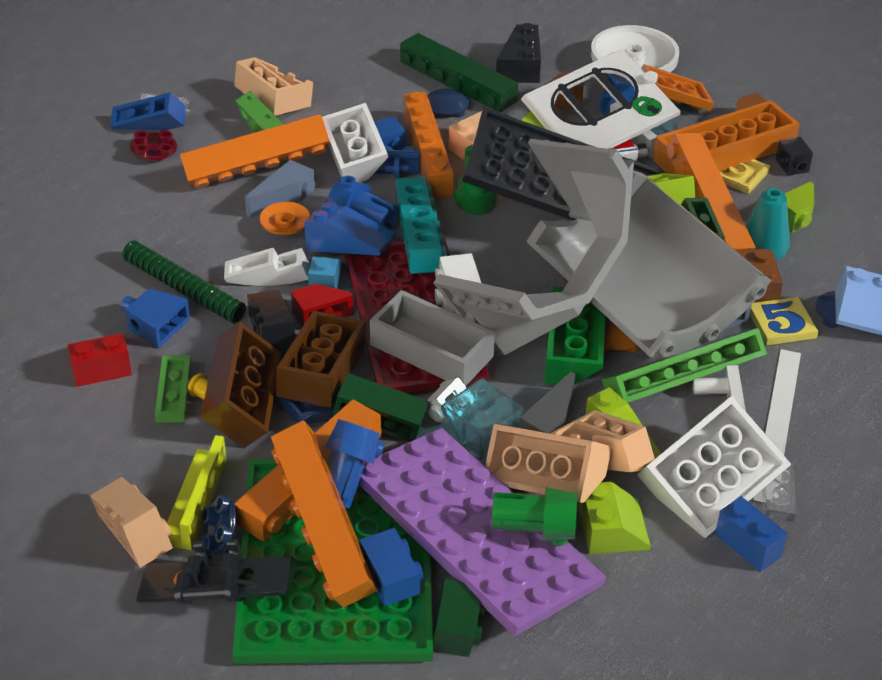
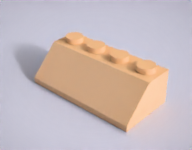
(542, 460)

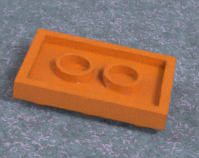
(682, 89)

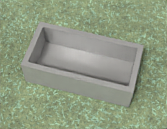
(431, 338)

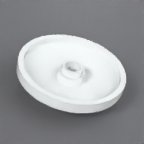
(641, 44)

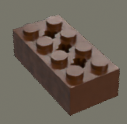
(320, 359)
(241, 385)

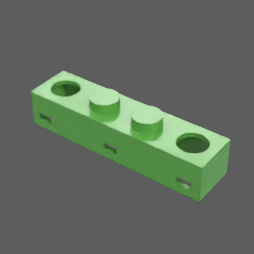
(256, 113)

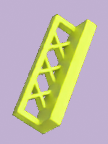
(196, 493)

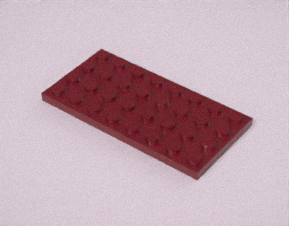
(374, 283)

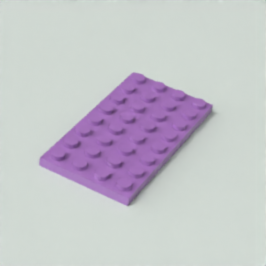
(447, 507)

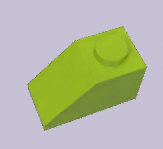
(800, 206)

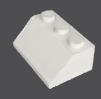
(355, 142)

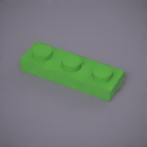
(172, 389)

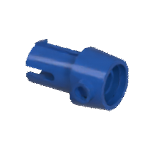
(360, 199)
(350, 451)

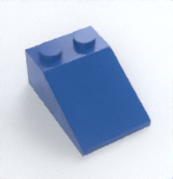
(345, 231)

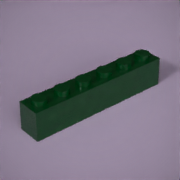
(459, 72)

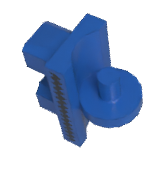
(400, 162)

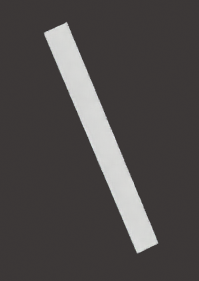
(781, 402)

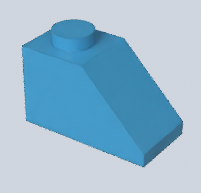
(325, 272)

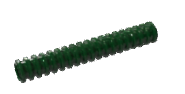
(184, 282)

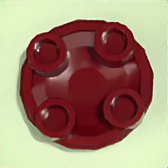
(153, 145)

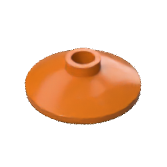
(284, 218)

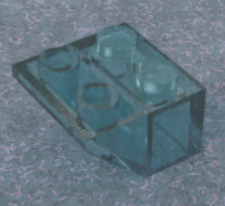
(475, 413)

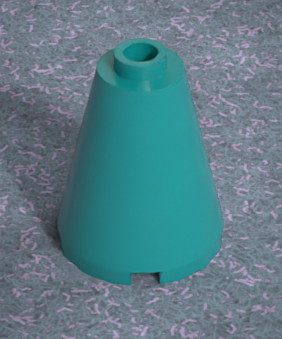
(770, 223)

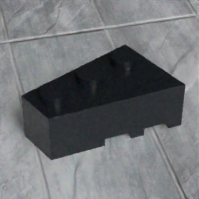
(521, 55)
(272, 319)

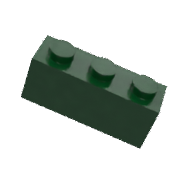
(399, 411)

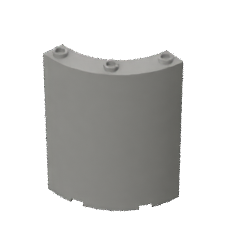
(672, 279)

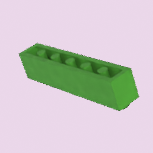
(687, 366)

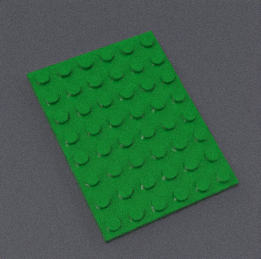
(310, 626)

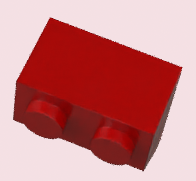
(99, 359)

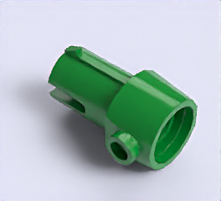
(472, 198)
(548, 513)

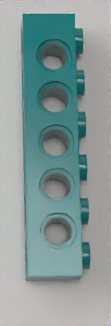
(419, 224)

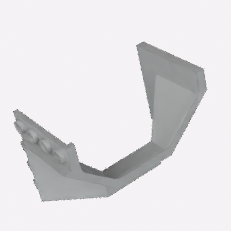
(596, 189)

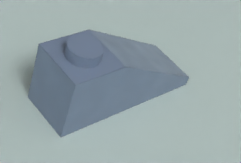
(287, 184)

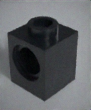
(794, 156)

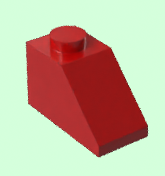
(320, 299)

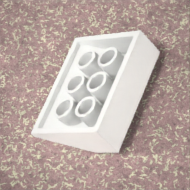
(714, 466)

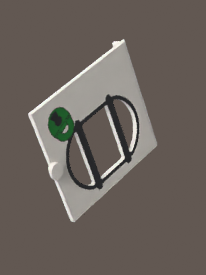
(646, 110)

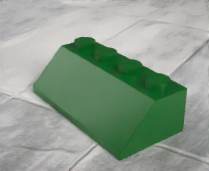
(576, 345)

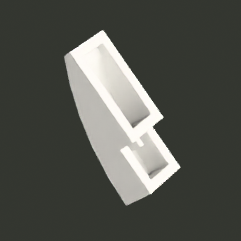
(268, 268)

